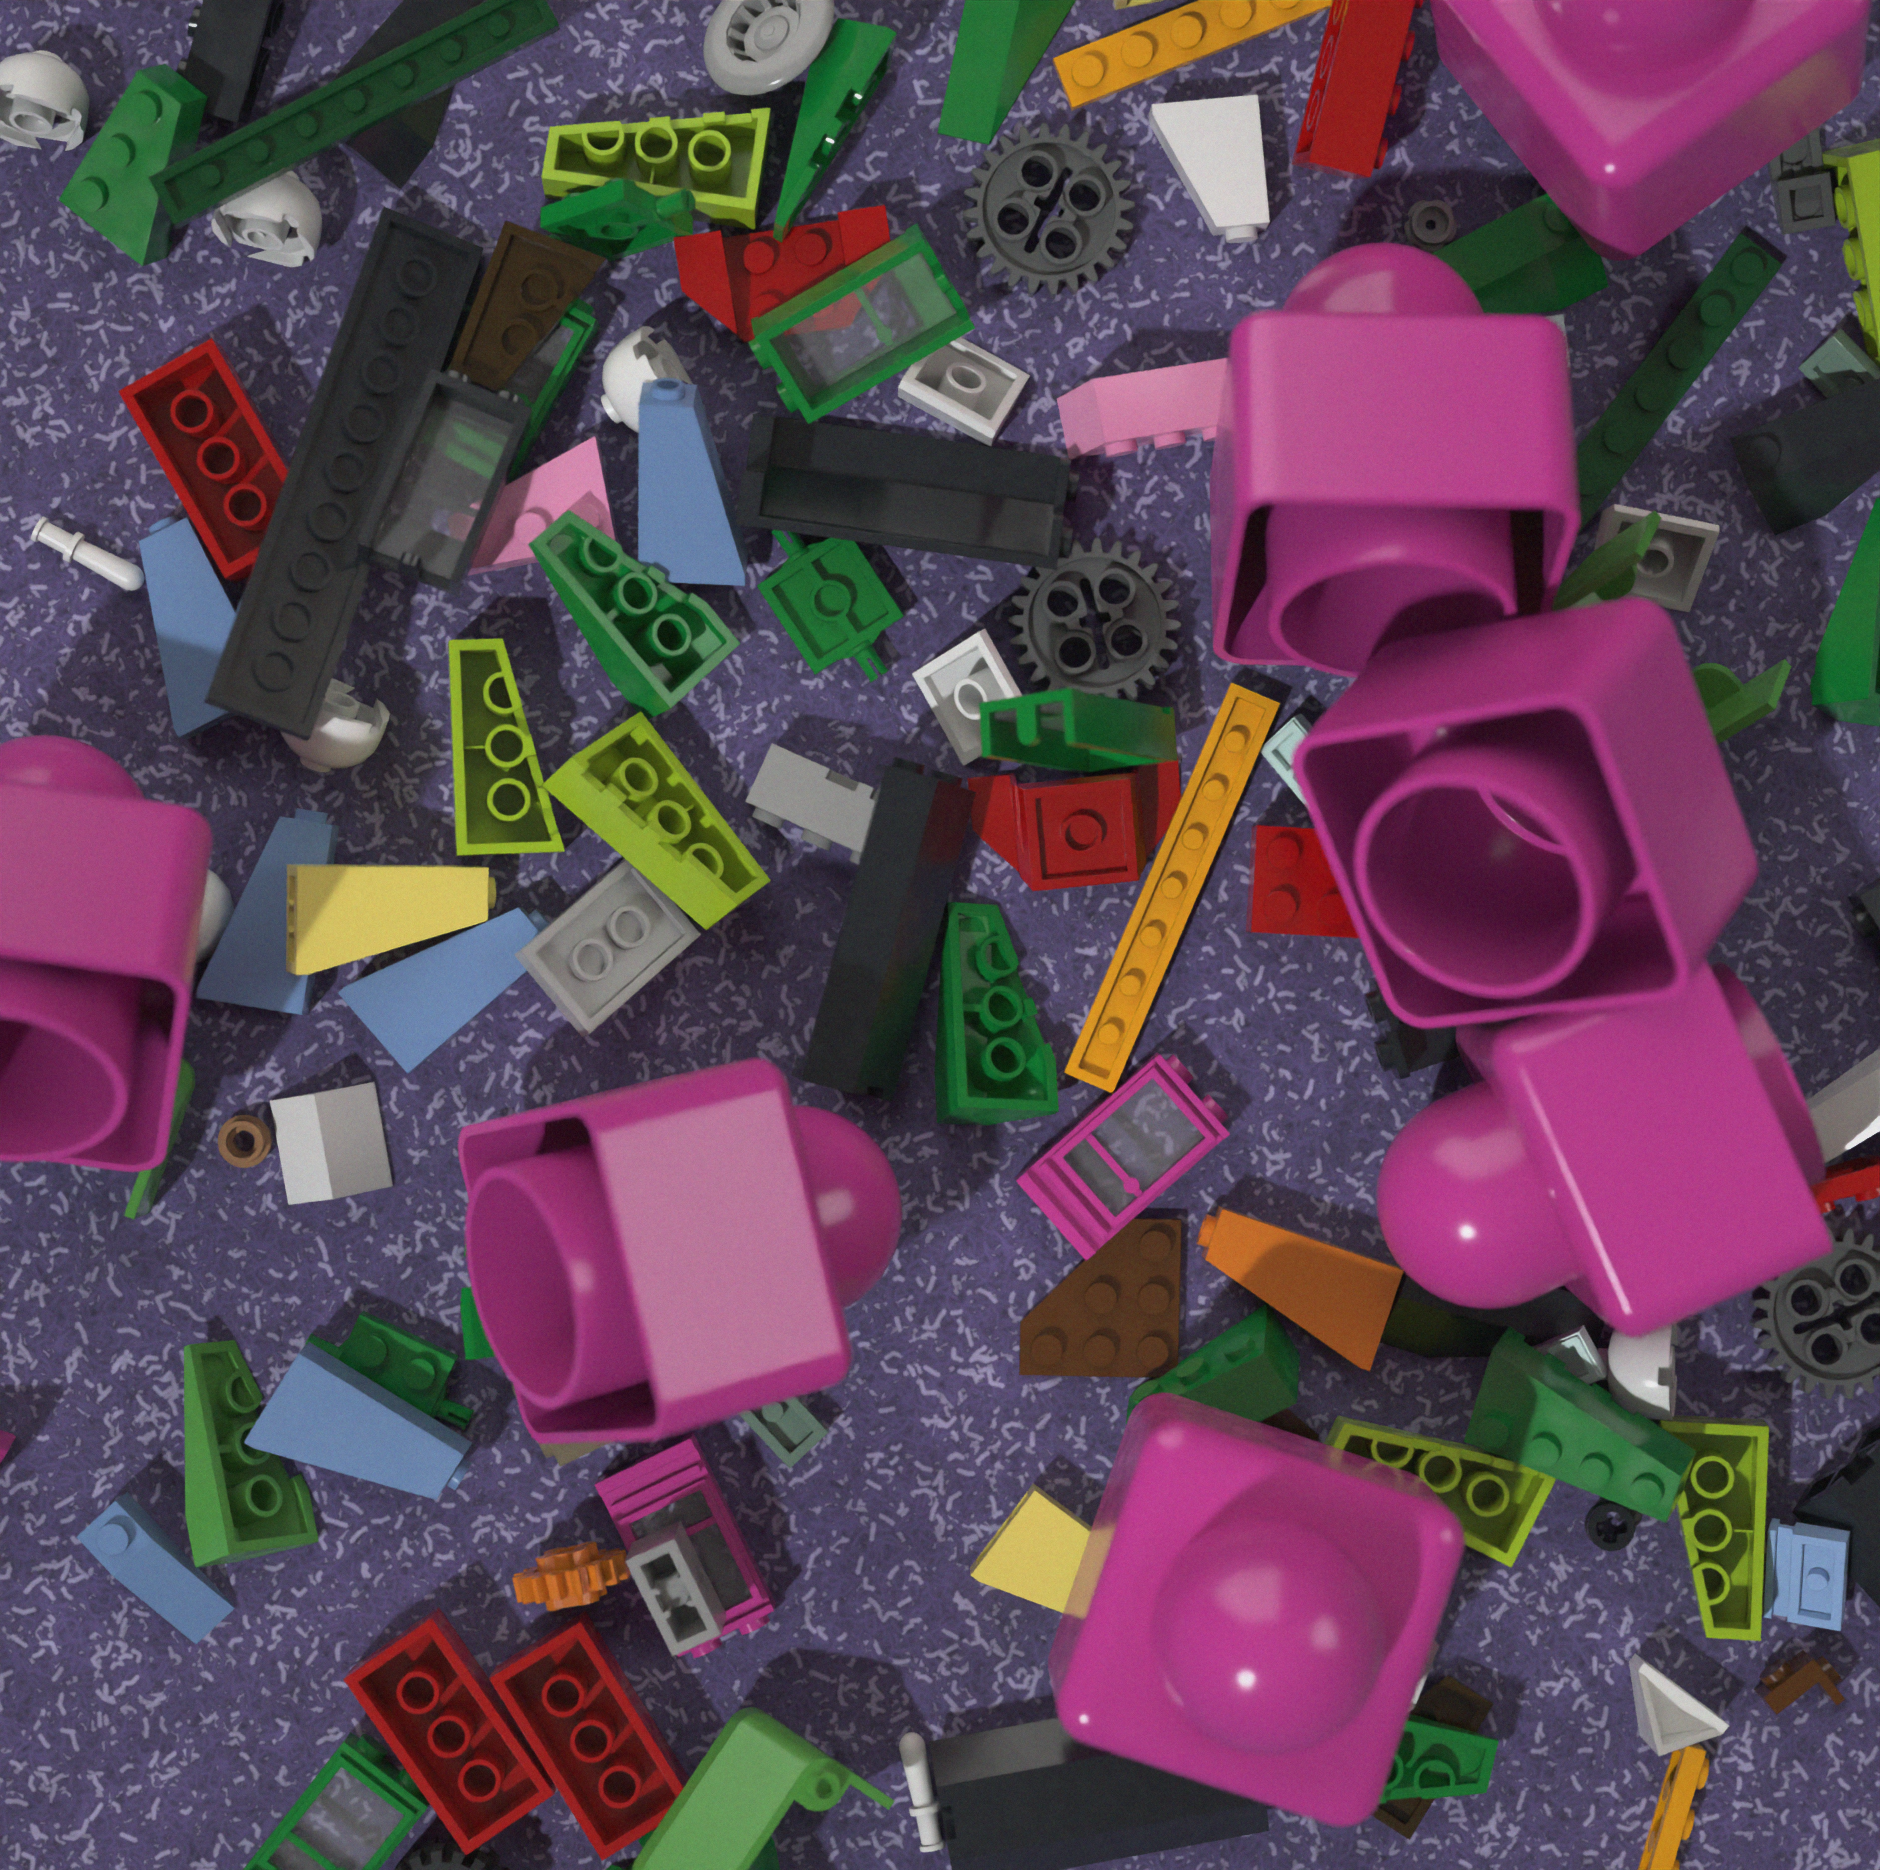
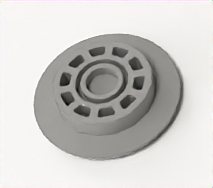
(777, 41)

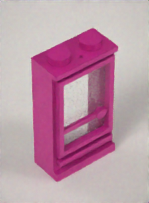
(1124, 1154)
(683, 1488)

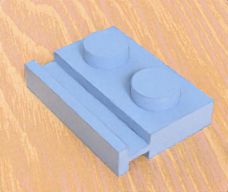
(1806, 1574)

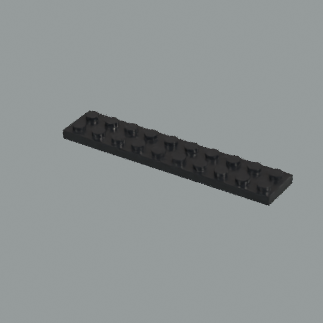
(308, 560)

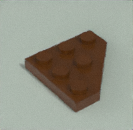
(1111, 1311)

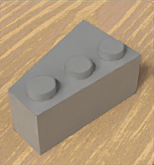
(813, 798)

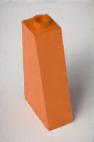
(1315, 1284)

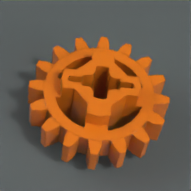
(571, 1576)

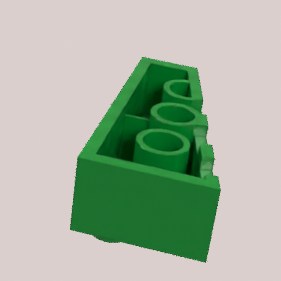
(1574, 1431)

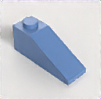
(155, 1568)

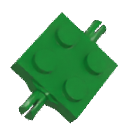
(619, 219)
(830, 603)
(401, 1365)

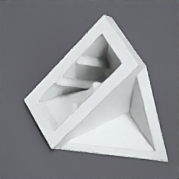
(1667, 1713)

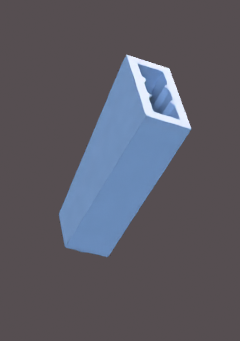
(682, 492)
(190, 618)
(252, 951)
(442, 989)
(357, 1428)

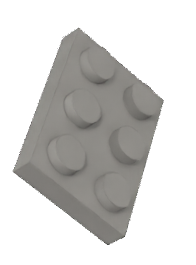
(606, 946)

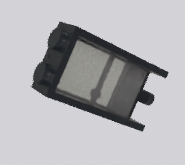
(445, 481)

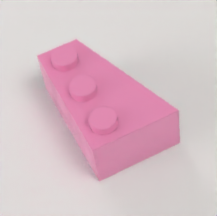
(1143, 409)
(537, 499)

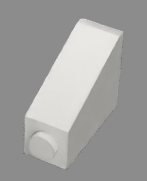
(1219, 160)
(1848, 1108)

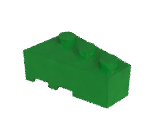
(145, 133)
(1242, 1371)

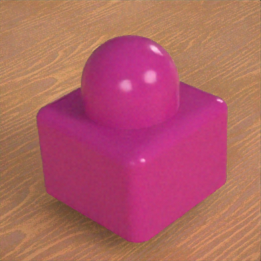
(1651, 104)
(1386, 465)
(1529, 816)
(92, 955)
(1612, 1154)
(672, 1250)
(1254, 1610)

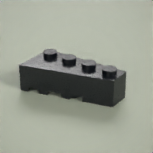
(228, 53)

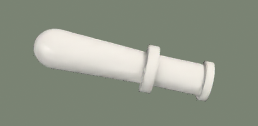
(100, 561)
(919, 1781)

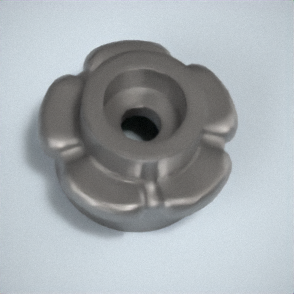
(1433, 211)

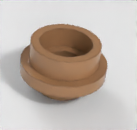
(227, 1141)

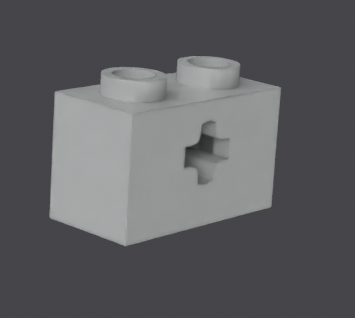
(676, 1588)

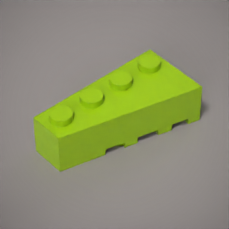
(710, 155)
(1858, 209)
(494, 758)
(659, 820)
(1485, 1491)
(1725, 1520)

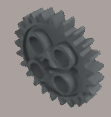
(1006, 190)
(1139, 615)
(1852, 1357)

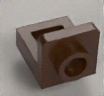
(1787, 1681)

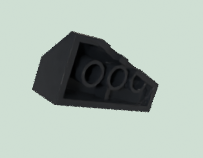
(406, 139)
(1812, 457)
(1440, 1328)

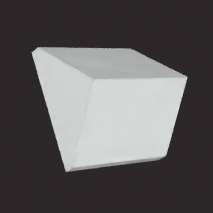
(964, 388)
(1673, 560)
(957, 685)
(331, 1143)

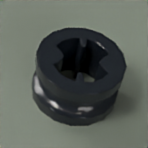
(1598, 1513)

